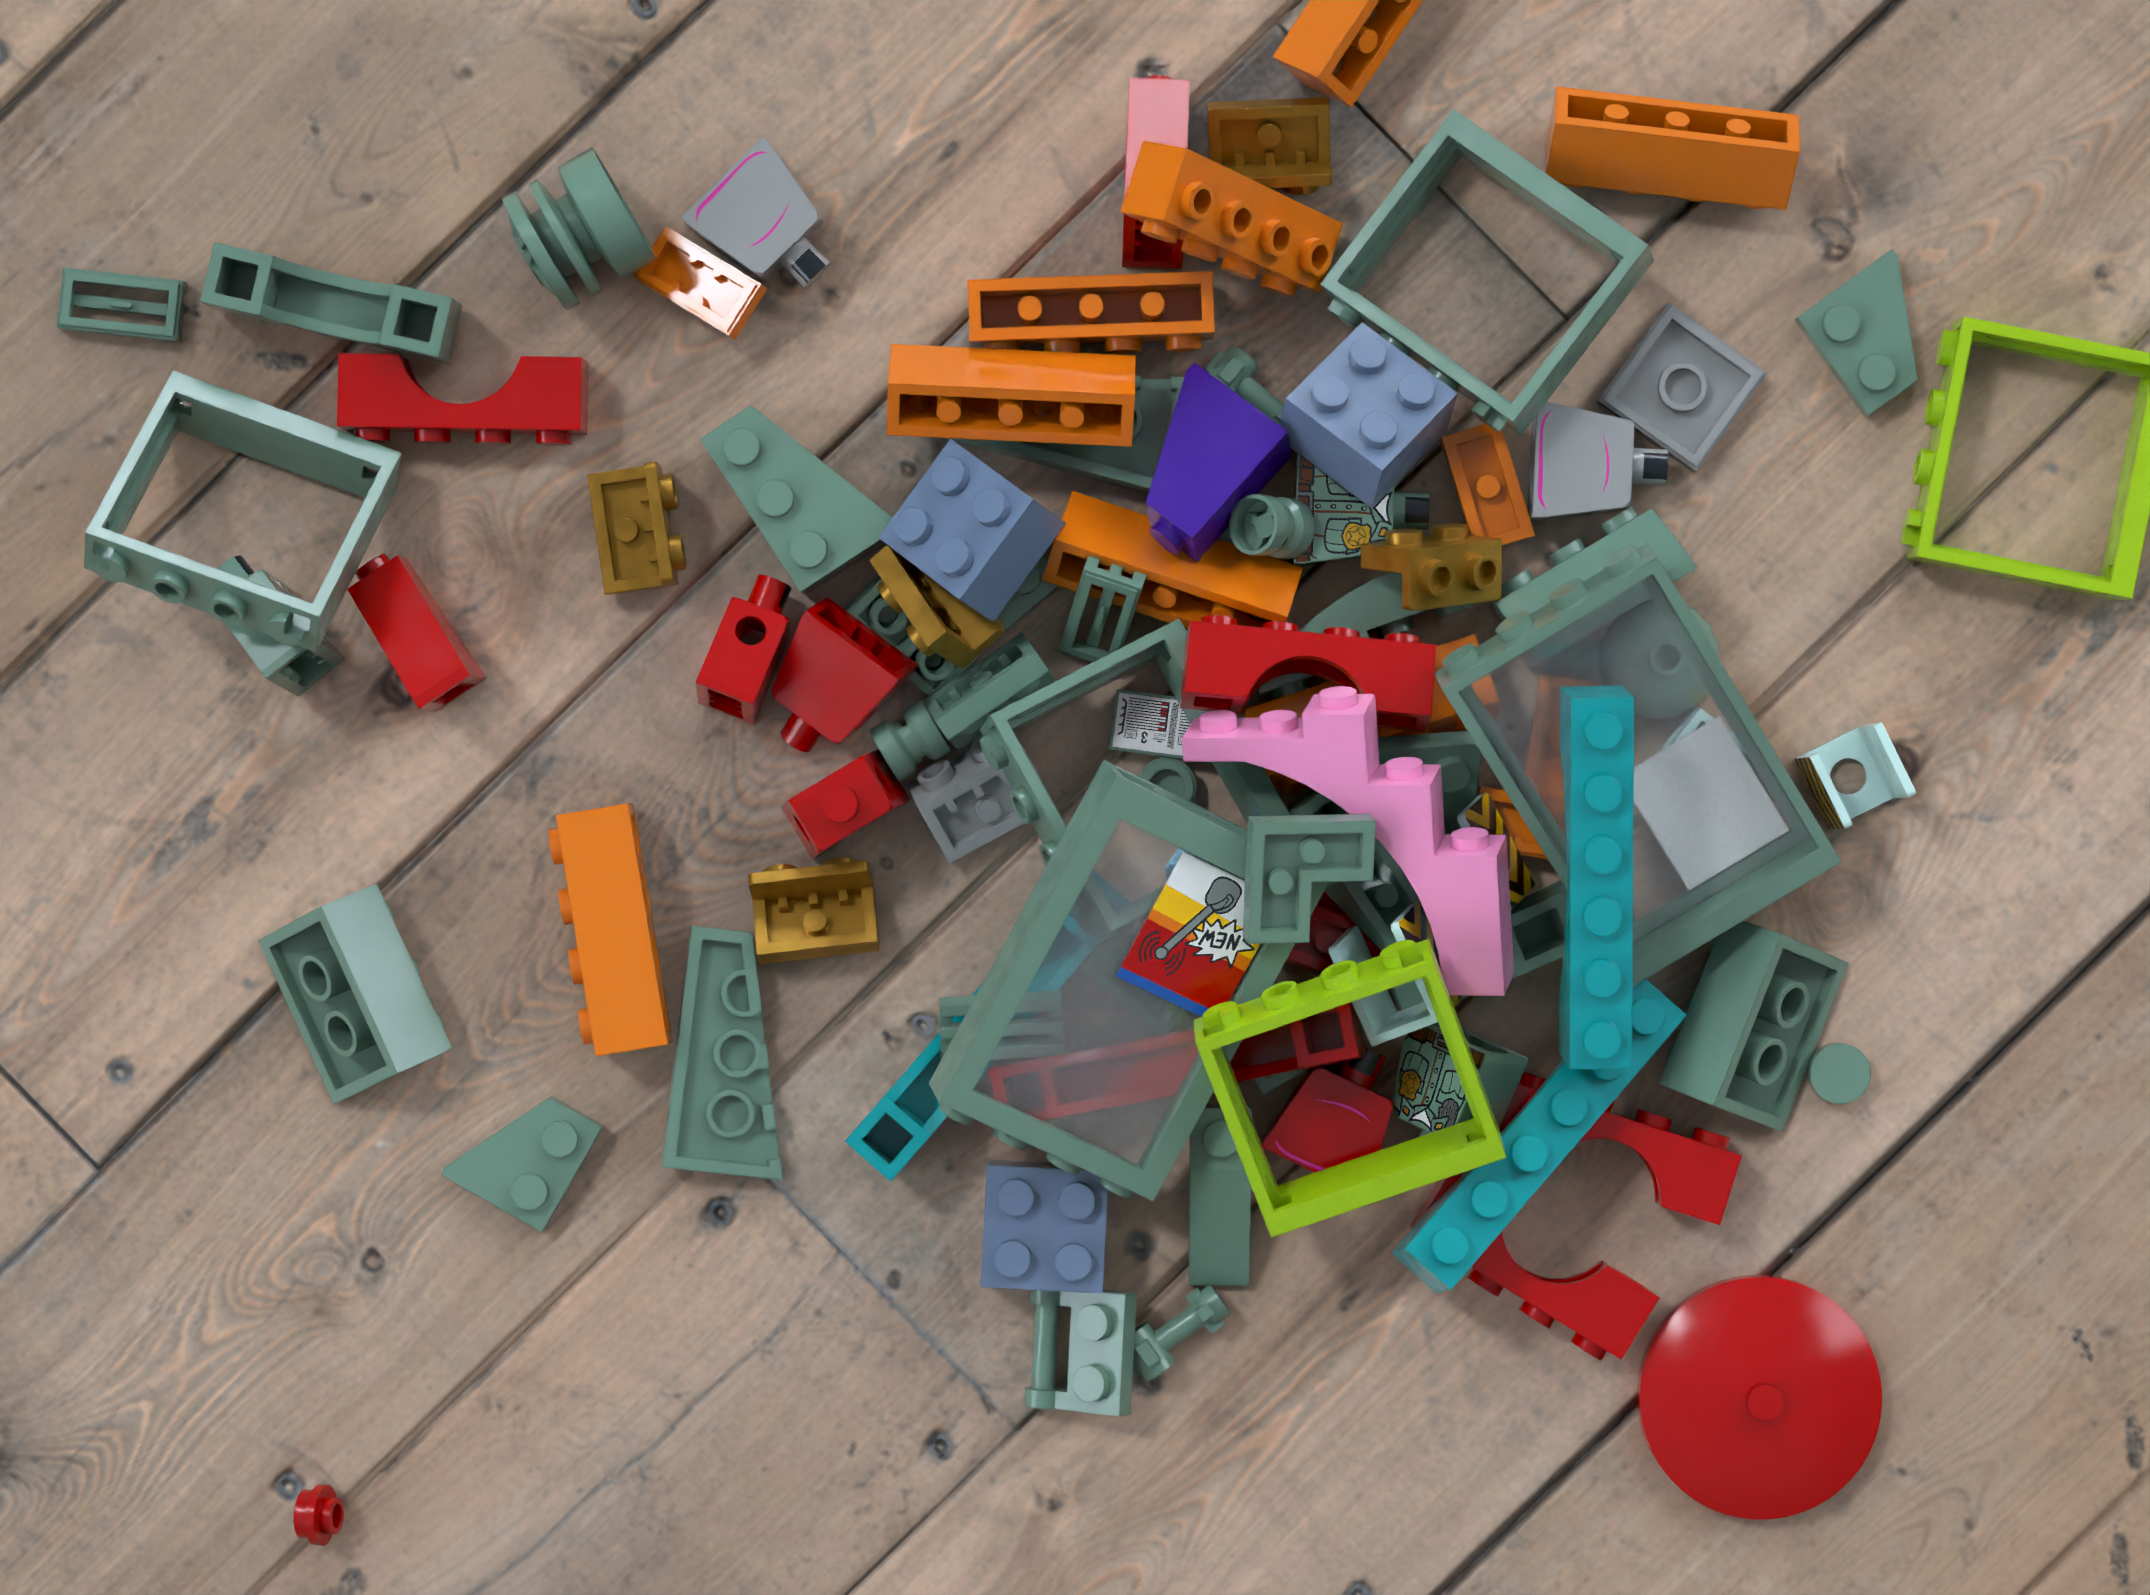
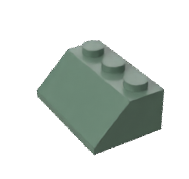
(1583, 562)
(355, 993)
(1753, 1023)

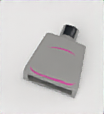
(761, 218)
(1586, 463)

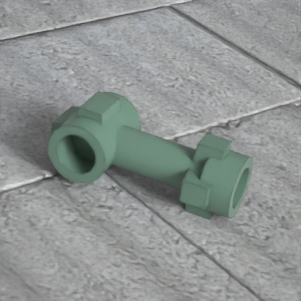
(1236, 371)
(1153, 1347)

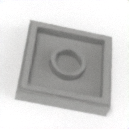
(1682, 387)

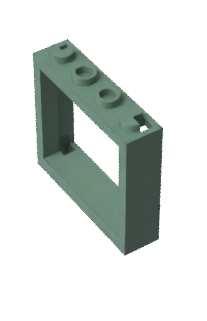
(1463, 138)
(264, 435)
(1245, 781)

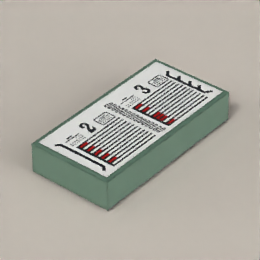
(1148, 724)

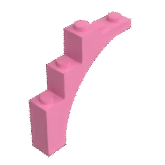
(1336, 753)

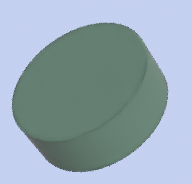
(1172, 776)
(1839, 1073)

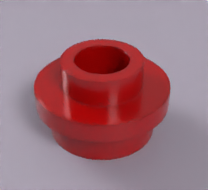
(318, 1514)

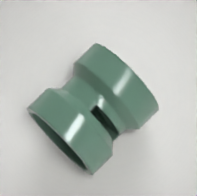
(1271, 526)
(910, 740)

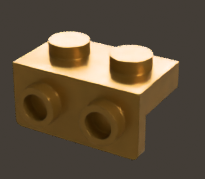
(1274, 141)
(635, 529)
(1439, 567)
(937, 617)
(814, 910)

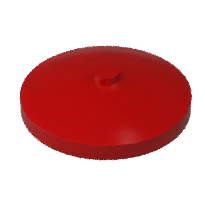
(1759, 1397)

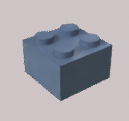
(1367, 414)
(971, 530)
(1043, 1228)

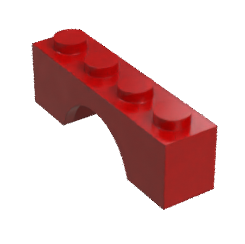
(540, 398)
(1233, 661)
(1686, 1172)
(1596, 1304)

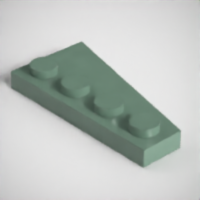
(1118, 465)
(720, 1074)

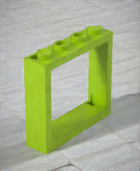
(1931, 464)
(1381, 1172)

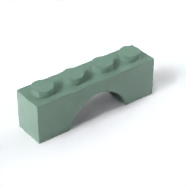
(331, 303)

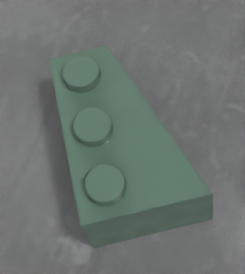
(796, 500)

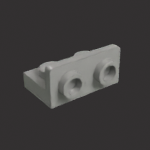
(965, 801)

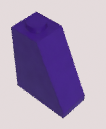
(1209, 462)

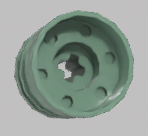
(578, 229)

